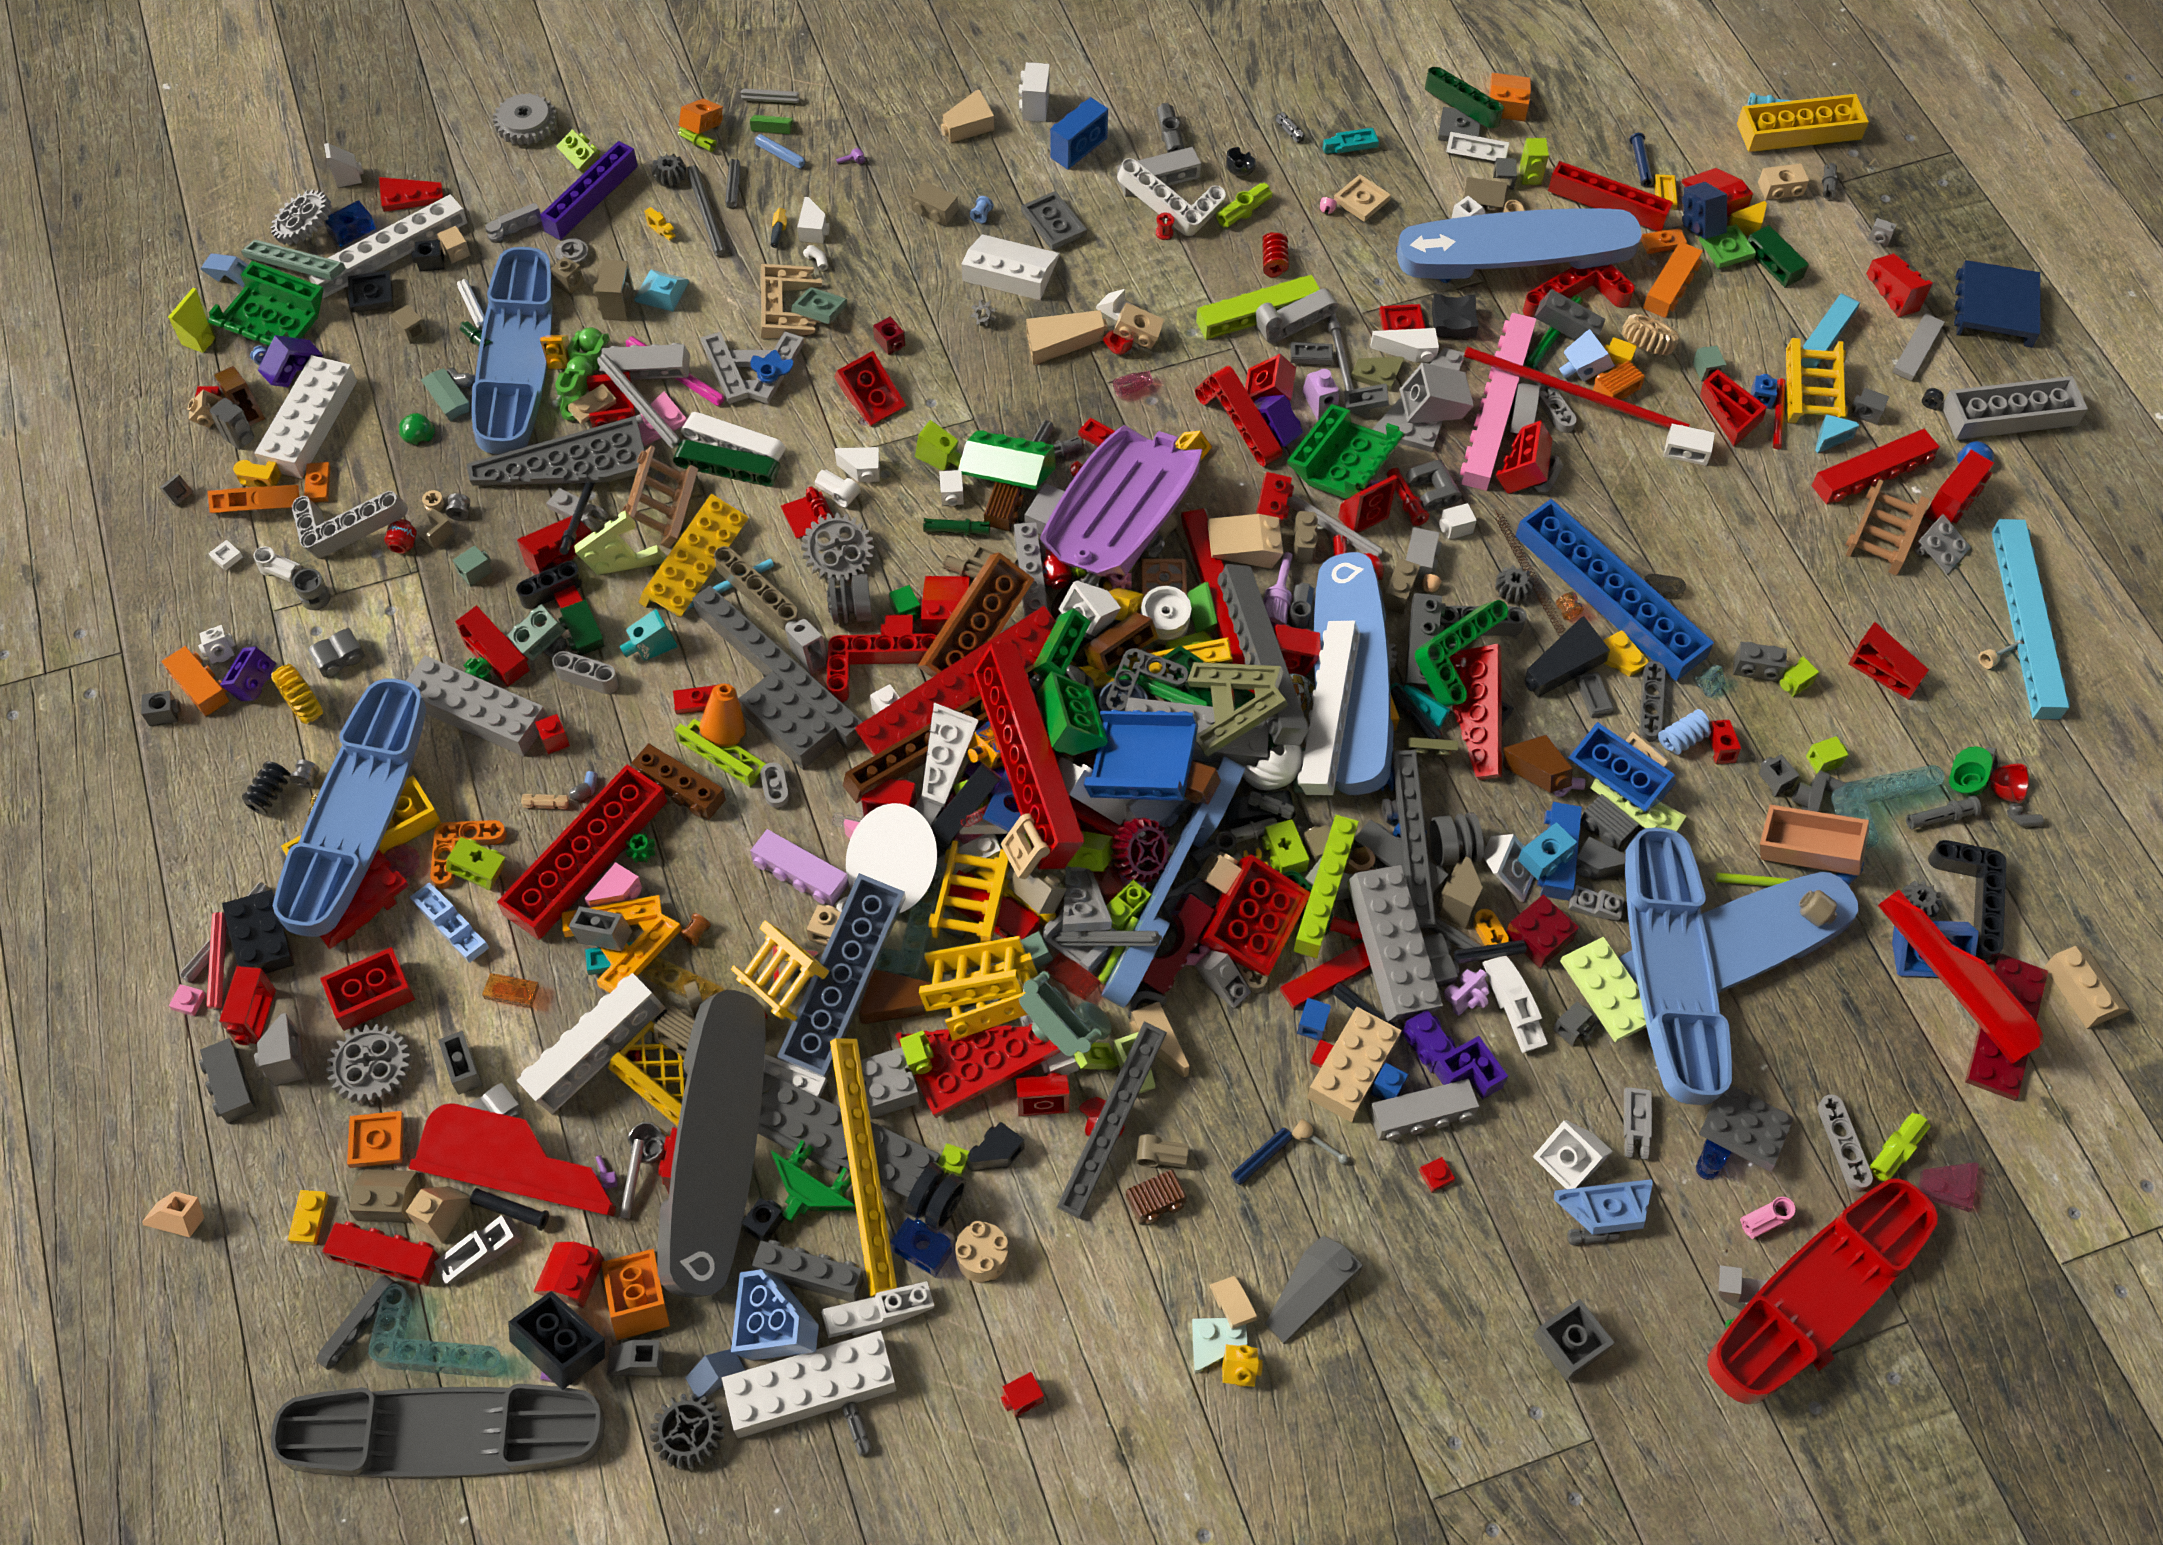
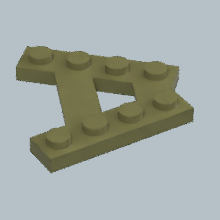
(1234, 722)

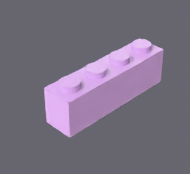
(799, 868)

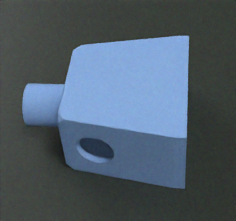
(1586, 358)

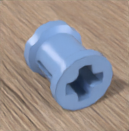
(981, 209)

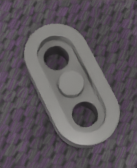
(775, 786)

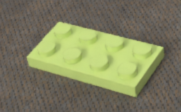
(1607, 988)

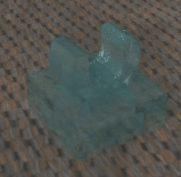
(1711, 680)

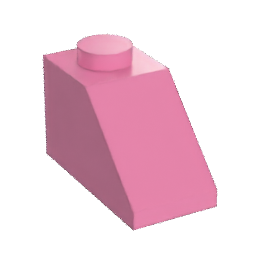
(614, 887)

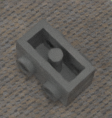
(1760, 661)

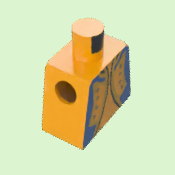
(984, 747)

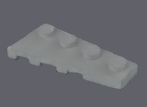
(1083, 902)

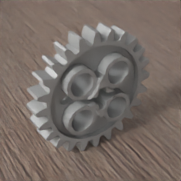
(301, 217)
(831, 529)
(369, 1064)

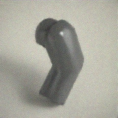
(461, 380)
(2015, 813)

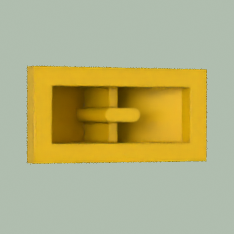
(1749, 219)

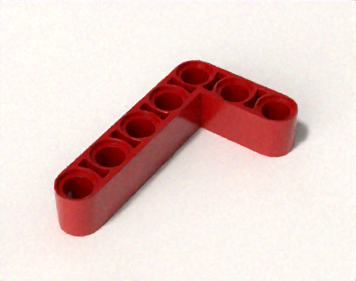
(1571, 282)
(1242, 411)
(873, 654)

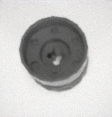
(849, 599)
(1456, 839)

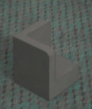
(1506, 169)

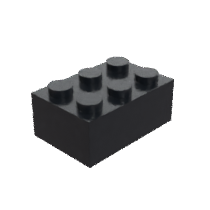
(257, 933)
(556, 1340)

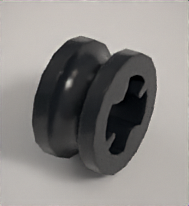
(1931, 403)

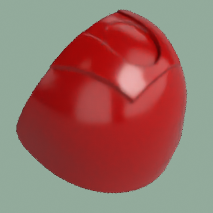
(2010, 782)

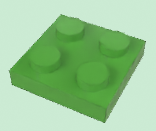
(1728, 247)

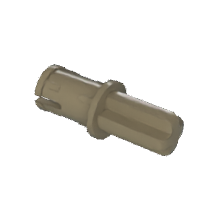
(960, 566)

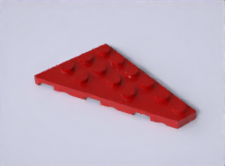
(977, 1063)

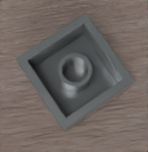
(1573, 1339)

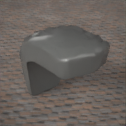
(1146, 996)

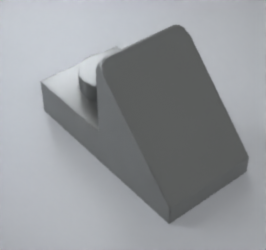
(1363, 399)

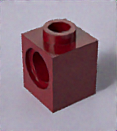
(889, 335)

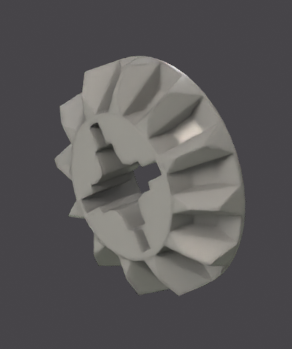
(565, 247)

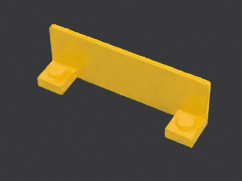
(693, 556)

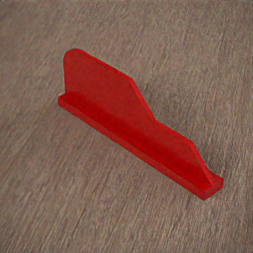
(1968, 980)
(503, 1156)

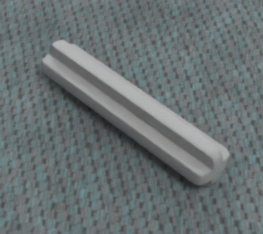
(770, 96)

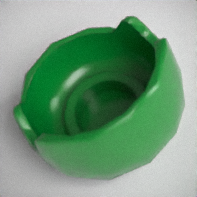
(416, 428)

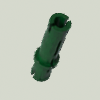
(957, 526)

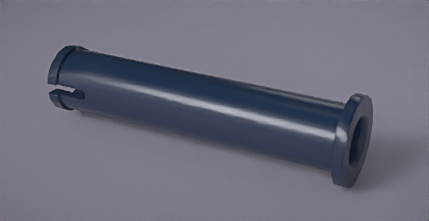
(1637, 141)

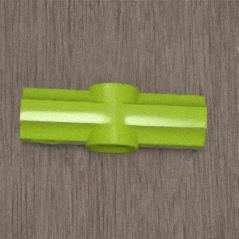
(1244, 205)
(1899, 1147)

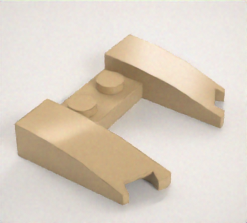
(772, 282)

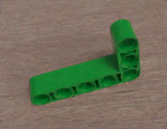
(1438, 661)

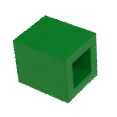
(905, 602)

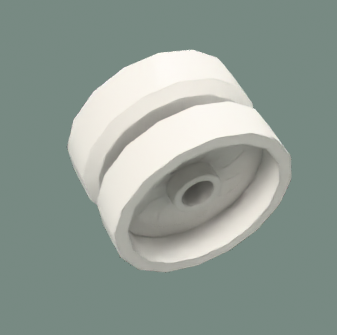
(1169, 612)

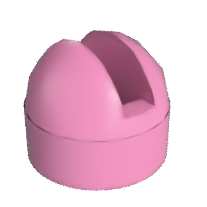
(1328, 204)

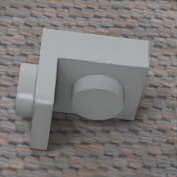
(1882, 232)

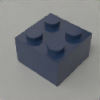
(1705, 210)

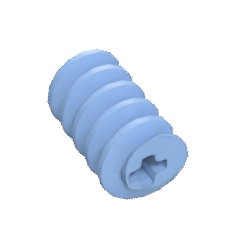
(1685, 732)

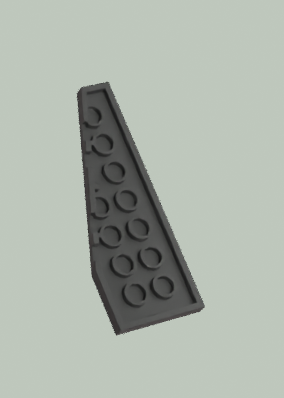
(581, 457)

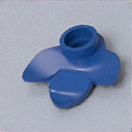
(770, 366)

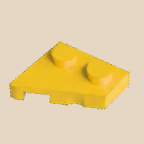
(1624, 654)

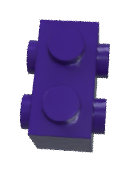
(248, 674)
(1427, 1038)

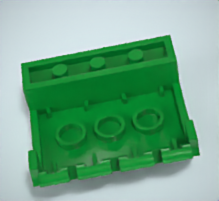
(270, 305)
(1342, 454)

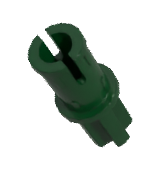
(473, 333)

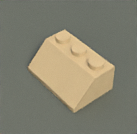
(2085, 986)

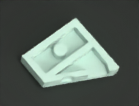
(1210, 1338)

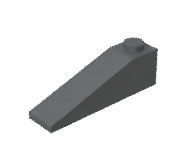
(1317, 1280)

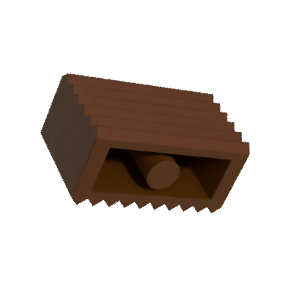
(1003, 506)
(1156, 1197)

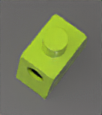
(937, 447)

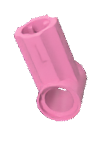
(1767, 1217)

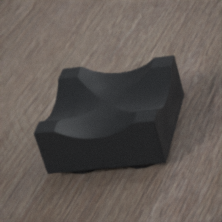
(1455, 316)

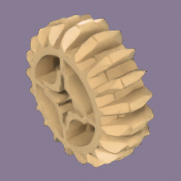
(1650, 334)

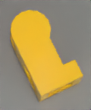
(257, 475)

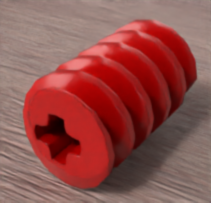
(1275, 254)

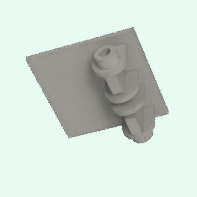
(1943, 544)

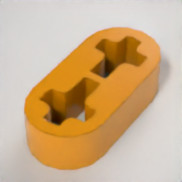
(1493, 929)

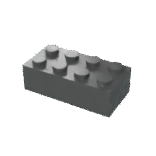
(788, 720)

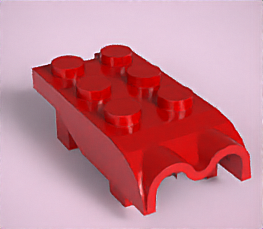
(374, 892)

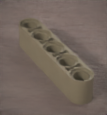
(753, 579)

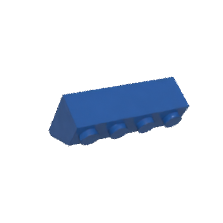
(1623, 768)

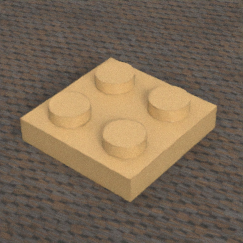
(1362, 197)

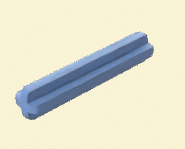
(780, 151)

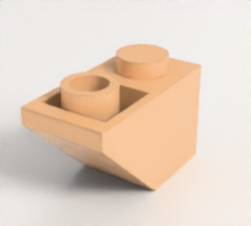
(176, 1214)

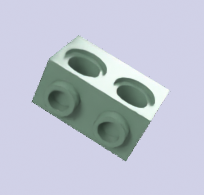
(539, 636)

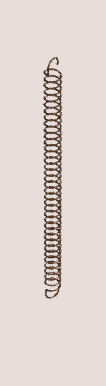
(1530, 568)

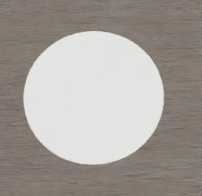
(894, 848)

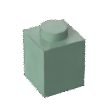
(1707, 361)
(473, 565)
(1038, 949)

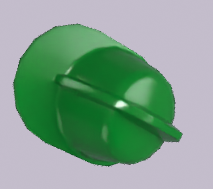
(1971, 771)

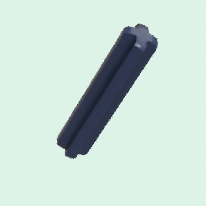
(1261, 1156)

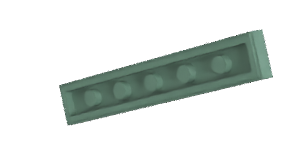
(293, 259)

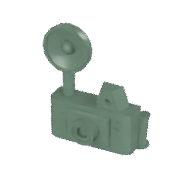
(1058, 1022)

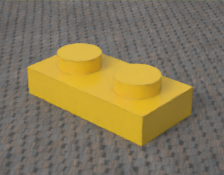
(308, 1217)

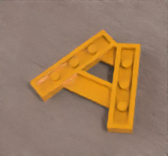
(634, 958)

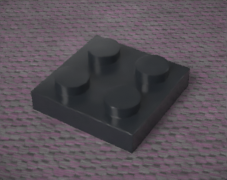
(370, 291)

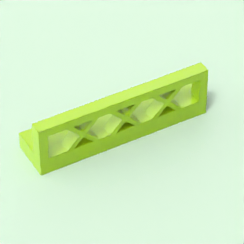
(720, 757)

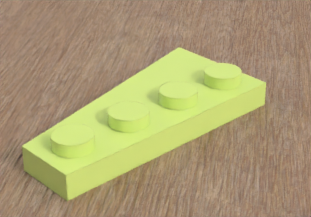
(1659, 816)

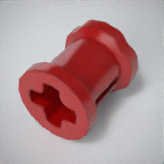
(1160, 220)

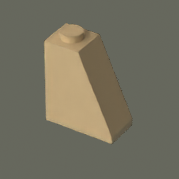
(968, 118)
(437, 1211)

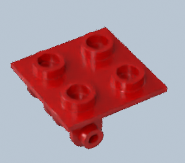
(805, 510)

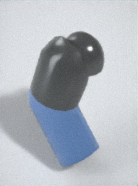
(584, 789)

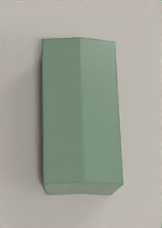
(446, 393)

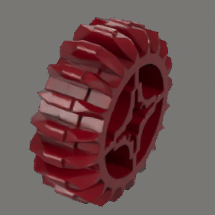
(1132, 851)

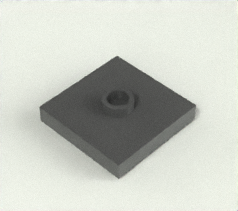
(1458, 122)

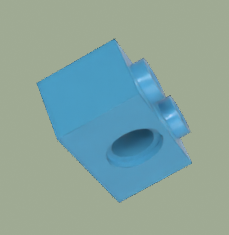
(1553, 840)

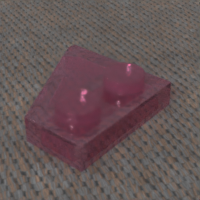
(1950, 1185)

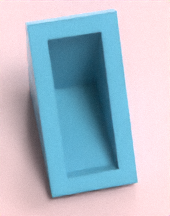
(1835, 432)

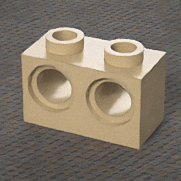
(1219, 871)

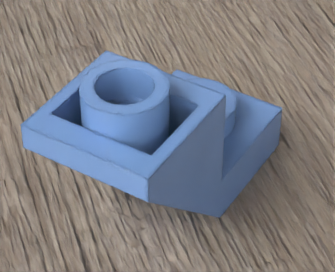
(221, 265)

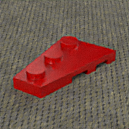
(406, 193)

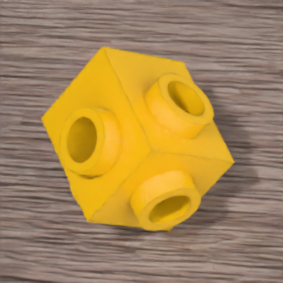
(1241, 1365)

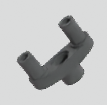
(1811, 796)

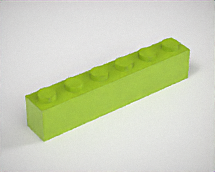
(1240, 311)
(1326, 886)

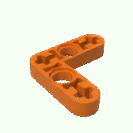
(447, 844)

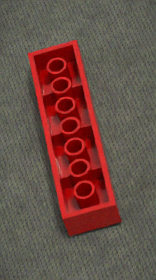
(582, 852)

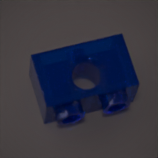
(349, 223)
(929, 1259)

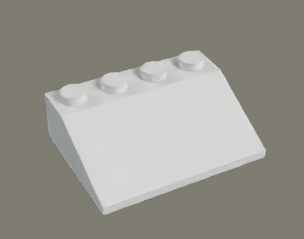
(1009, 266)

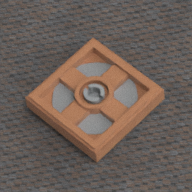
(1163, 573)

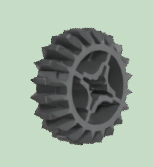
(678, 1436)

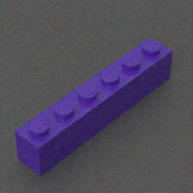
(589, 190)

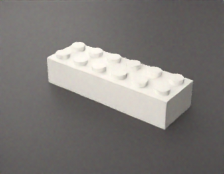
(306, 415)
(590, 1043)
(808, 1384)

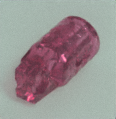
(1136, 380)

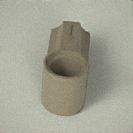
(1154, 1151)

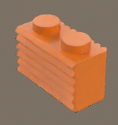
(1620, 381)

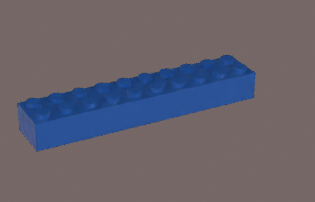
(1614, 589)

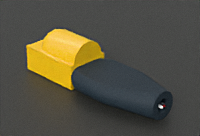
(778, 225)

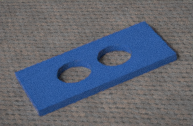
(996, 811)

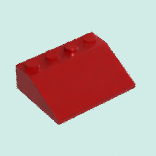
(1255, 916)

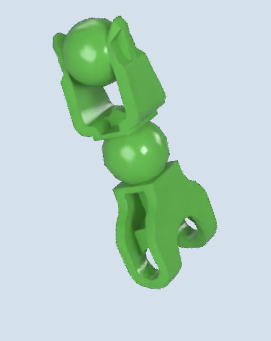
(573, 382)

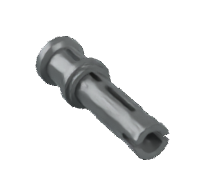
(1953, 810)

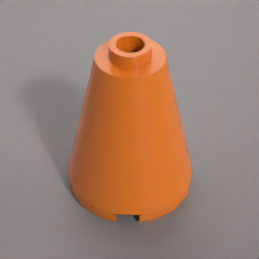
(723, 717)

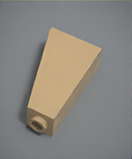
(1062, 334)

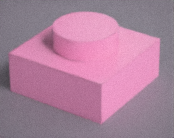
(187, 1000)

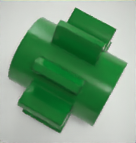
(479, 668)
(640, 848)

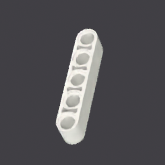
(727, 435)

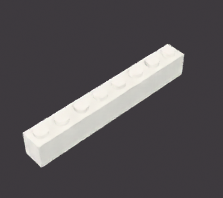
(1329, 708)

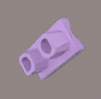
(1470, 994)

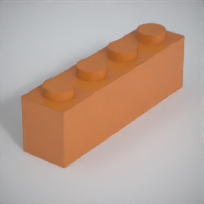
(1672, 280)

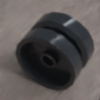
(935, 1196)

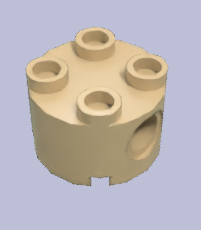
(982, 1252)

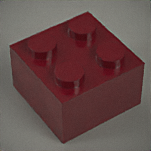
(1543, 930)

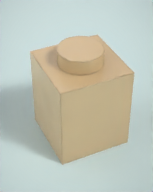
(453, 244)

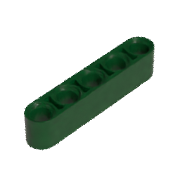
(1464, 97)
(727, 463)

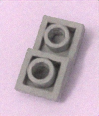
(1600, 905)

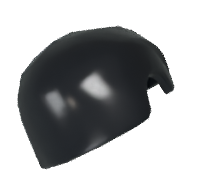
(1240, 163)

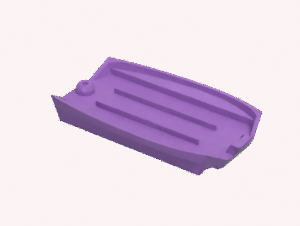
(1119, 501)

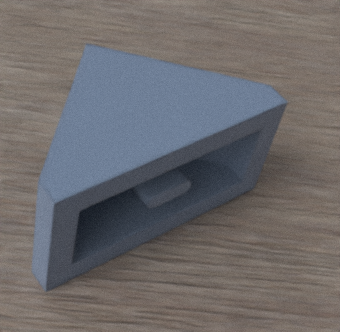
(708, 1373)

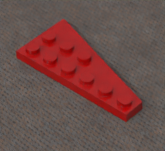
(1482, 710)

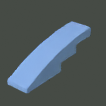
(449, 922)

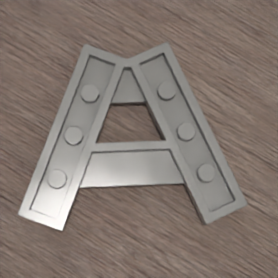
(726, 362)

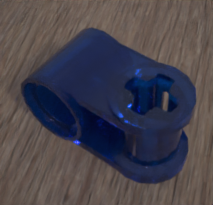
(1714, 1155)

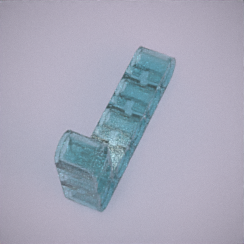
(1878, 791)
(914, 933)
(424, 1349)

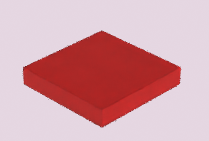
(1401, 317)

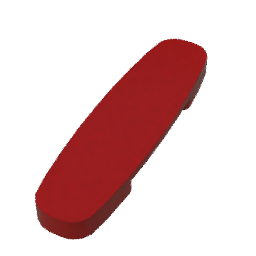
(1821, 1291)

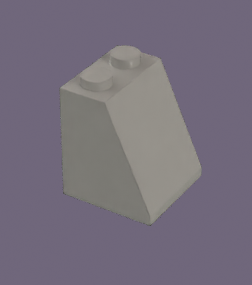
(1436, 394)

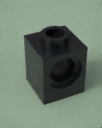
(428, 255)
(765, 1230)

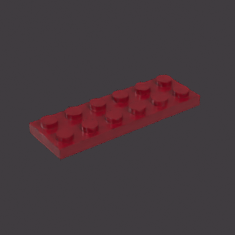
(1988, 1065)

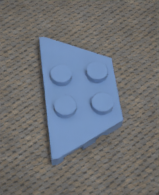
(1608, 1206)

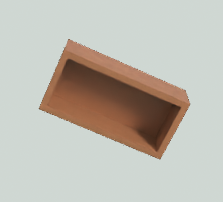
(1814, 839)

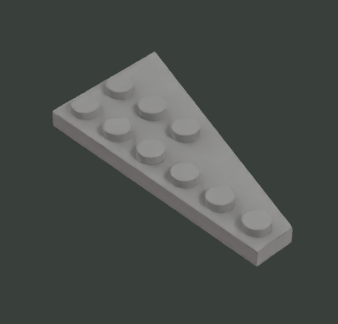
(1422, 434)

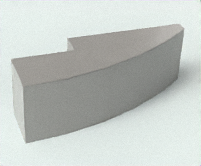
(478, 1249)

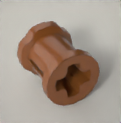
(695, 929)

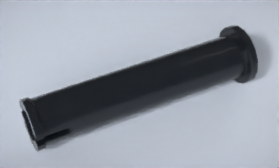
(510, 1208)

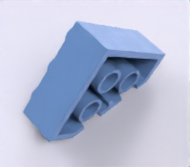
(770, 1319)

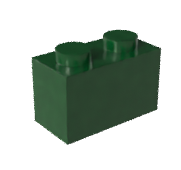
(581, 627)

